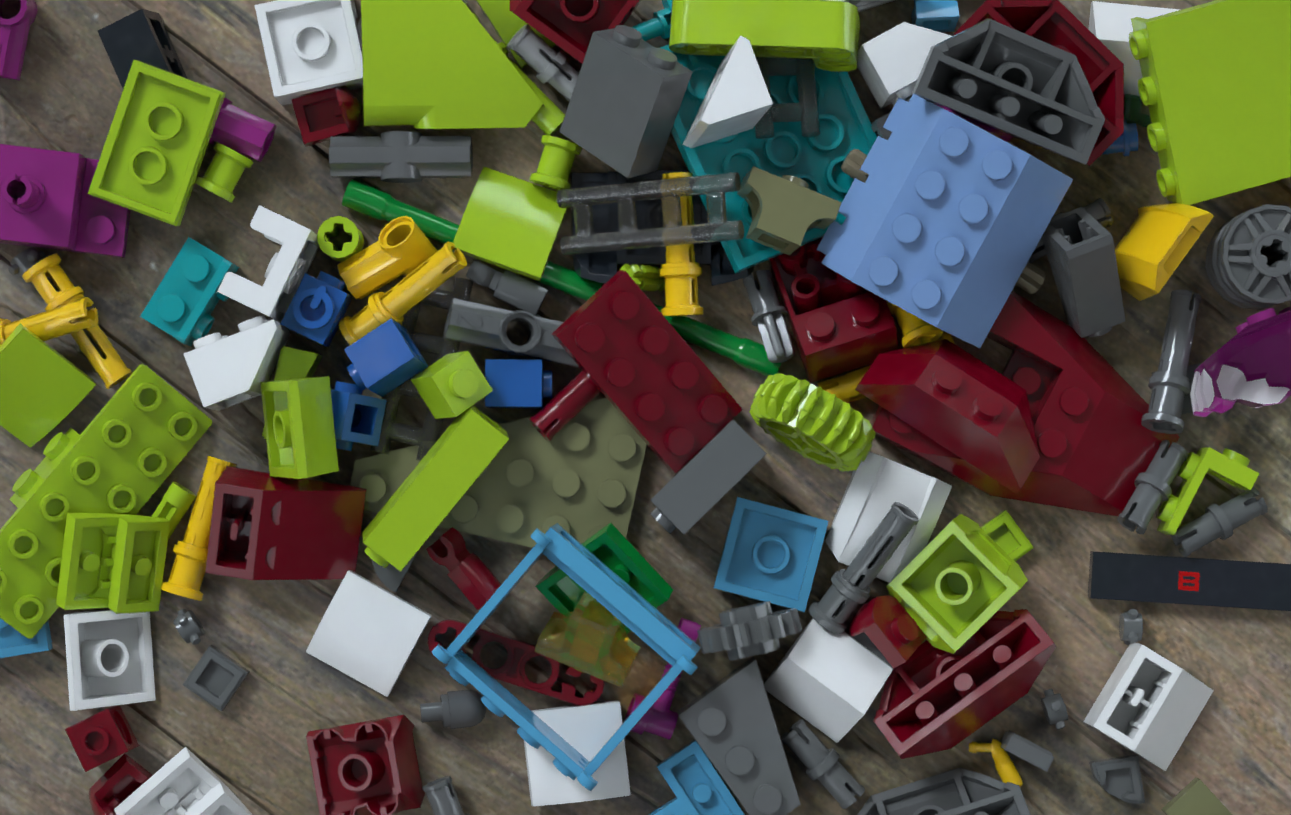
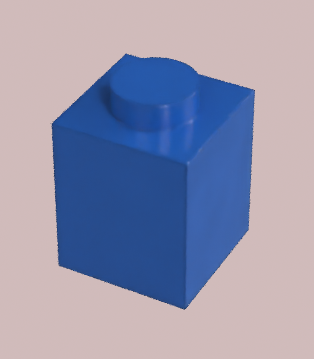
(384, 358)
(517, 383)

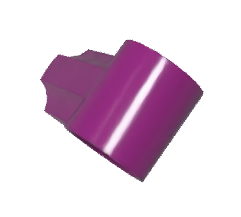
(14, 39)
(243, 131)

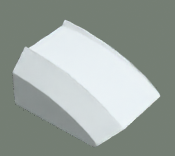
(868, 500)

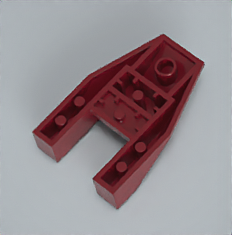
(1080, 415)

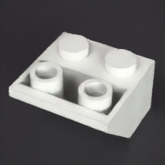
(896, 60)
(232, 366)
(1148, 705)

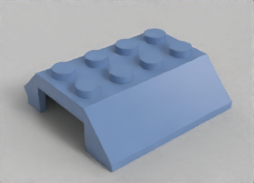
(943, 219)

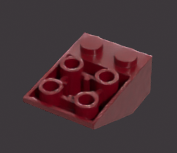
(831, 317)
(283, 527)

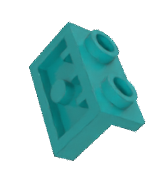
(189, 293)

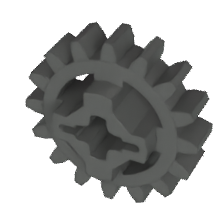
(749, 630)

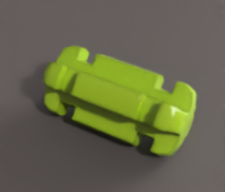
(645, 276)

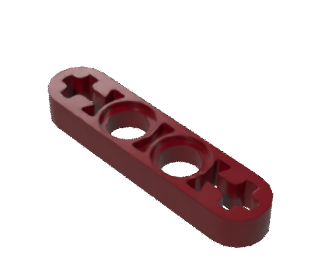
(514, 668)

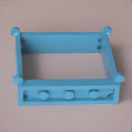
(619, 600)

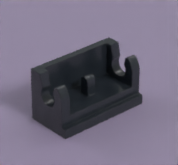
(140, 38)

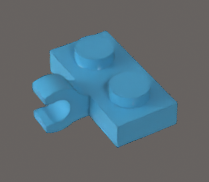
(695, 785)

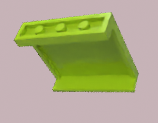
(1217, 96)

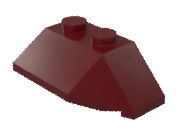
(1060, 28)
(958, 406)
(947, 696)

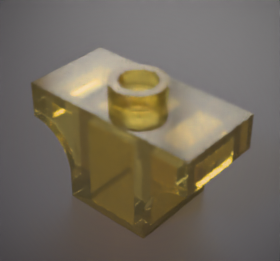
(590, 642)

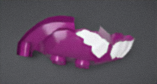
(1248, 368)

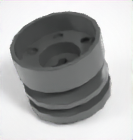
(1238, 267)

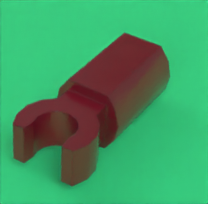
(465, 568)

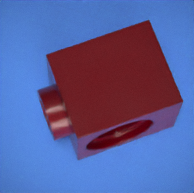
(101, 737)

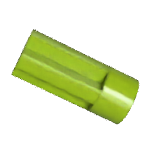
(174, 505)

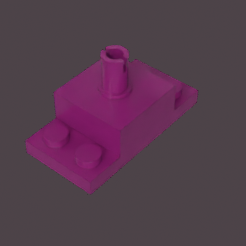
(50, 206)

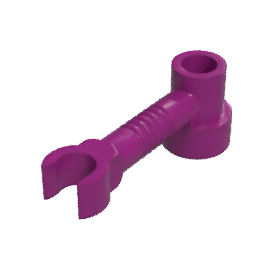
(659, 718)

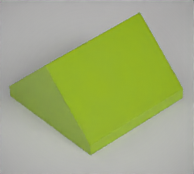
(299, 427)

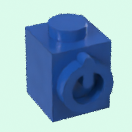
(317, 308)

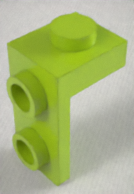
(1227, 467)

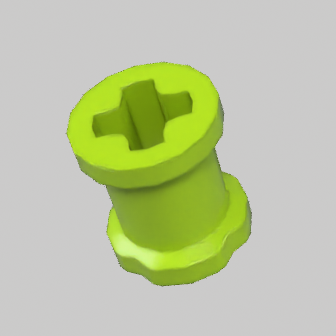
(555, 163)
(224, 172)
(330, 228)

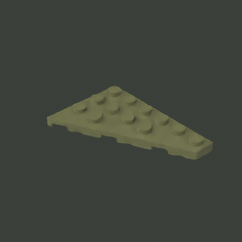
(574, 480)

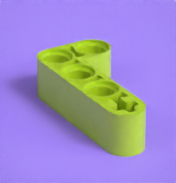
(774, 27)

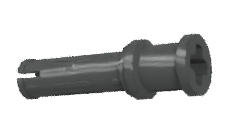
(1170, 382)
(852, 584)

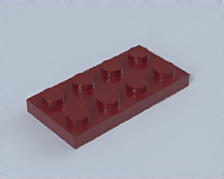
(647, 371)

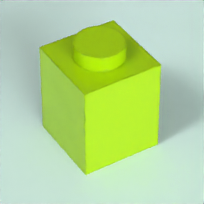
(451, 385)

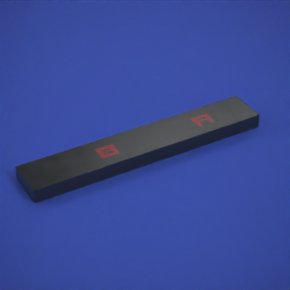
(1189, 581)

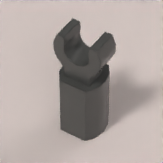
(509, 287)

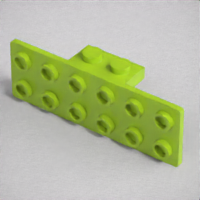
(102, 470)

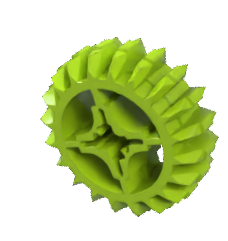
(812, 422)

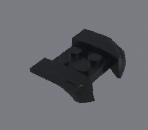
(603, 265)

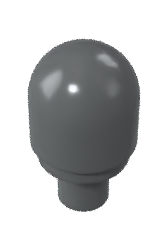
(455, 710)

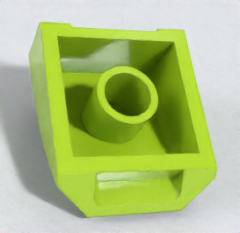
(956, 584)

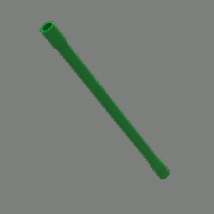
(384, 207)

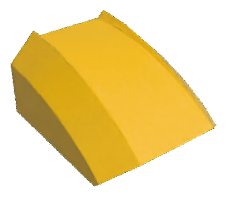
(1157, 246)

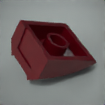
(573, 21)

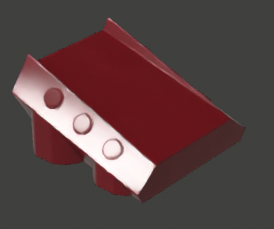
(366, 767)

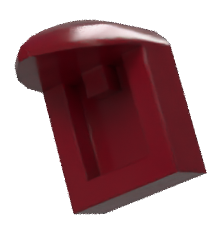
(327, 114)
(888, 628)
(116, 785)

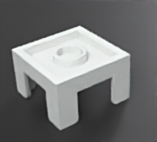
(310, 46)
(284, 269)

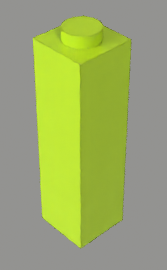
(433, 488)

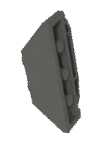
(1014, 88)
(950, 794)

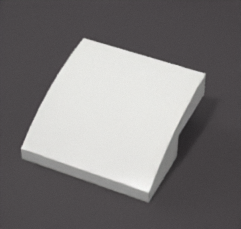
(368, 633)
(586, 731)
(183, 788)

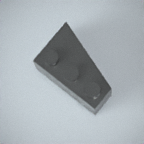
(743, 742)

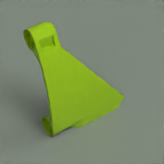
(437, 69)

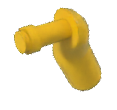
(1003, 762)

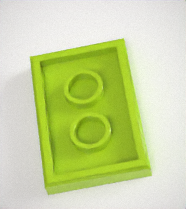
(156, 143)

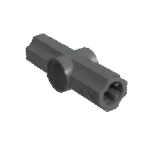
(401, 157)
(487, 327)

